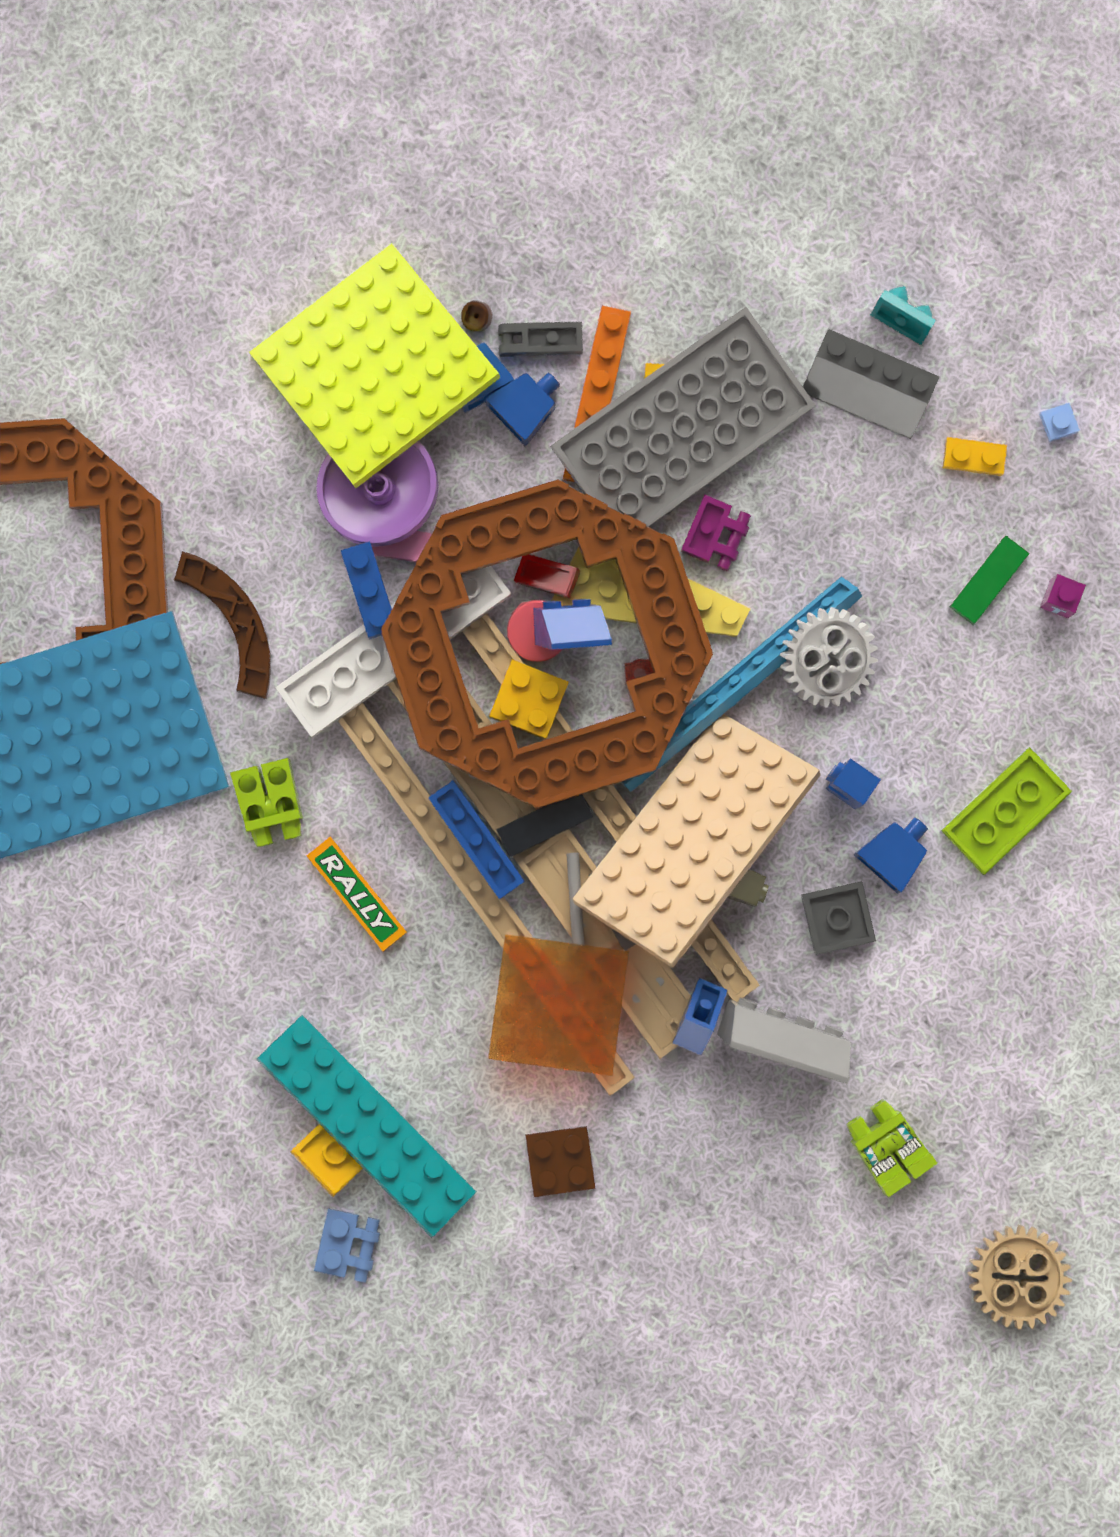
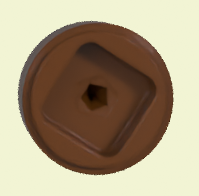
(476, 316)

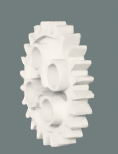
(814, 637)

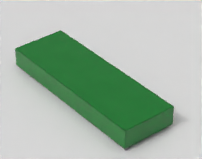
(989, 580)

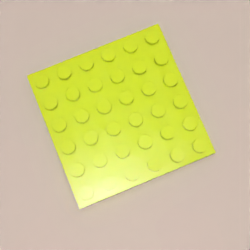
(374, 365)

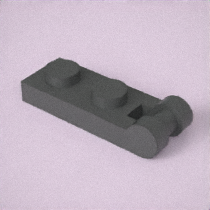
(541, 339)

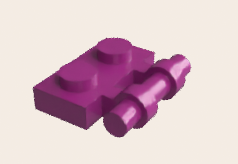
(707, 528)

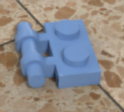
(337, 1245)

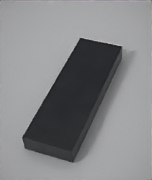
(543, 824)

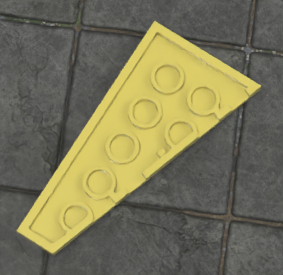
(605, 588)

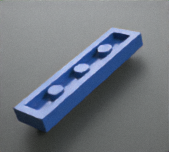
(476, 839)

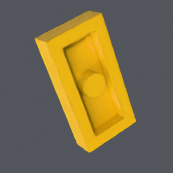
(974, 456)

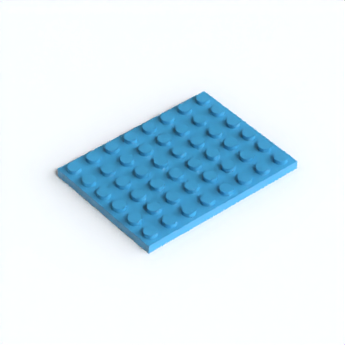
(101, 734)

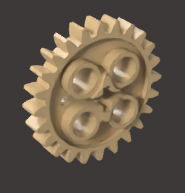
(1017, 1305)

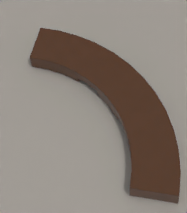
(241, 615)

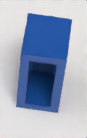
(851, 783)

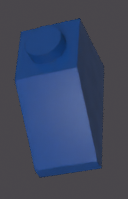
(700, 1016)

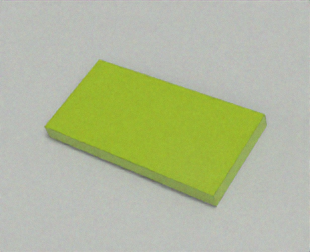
(1006, 811)

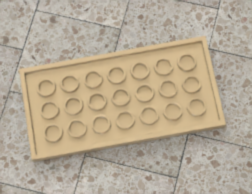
(696, 839)

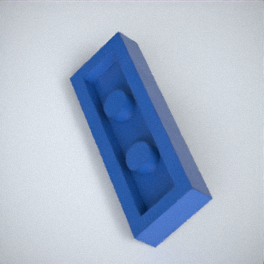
(367, 587)

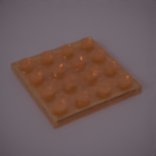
(558, 1005)

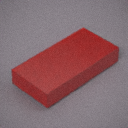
(547, 575)

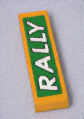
(356, 894)

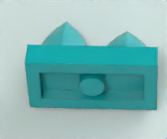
(906, 319)

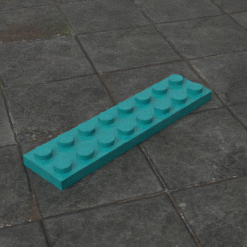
(366, 1126)

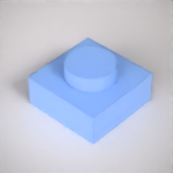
(1059, 422)

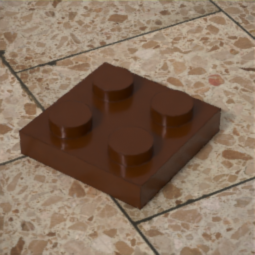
(560, 1161)

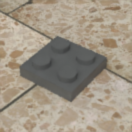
(838, 918)

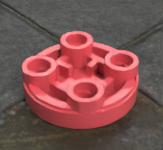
(521, 633)

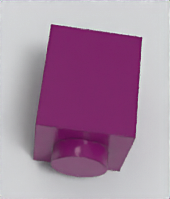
(1062, 596)

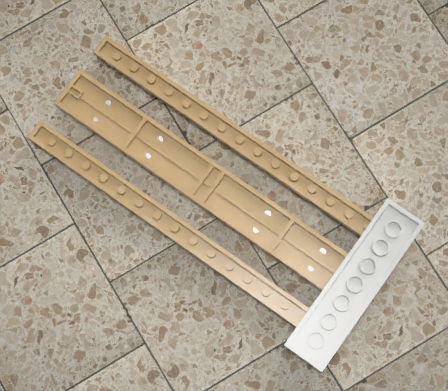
(357, 668)

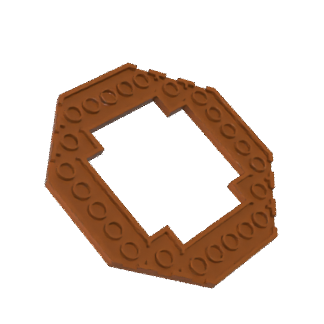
(128, 513)
(584, 757)

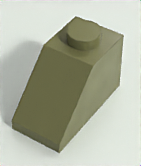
(750, 889)

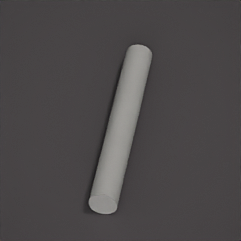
(576, 912)

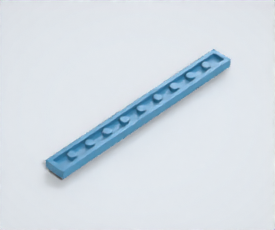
(747, 674)

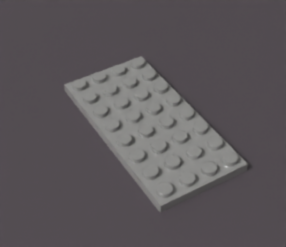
(685, 422)

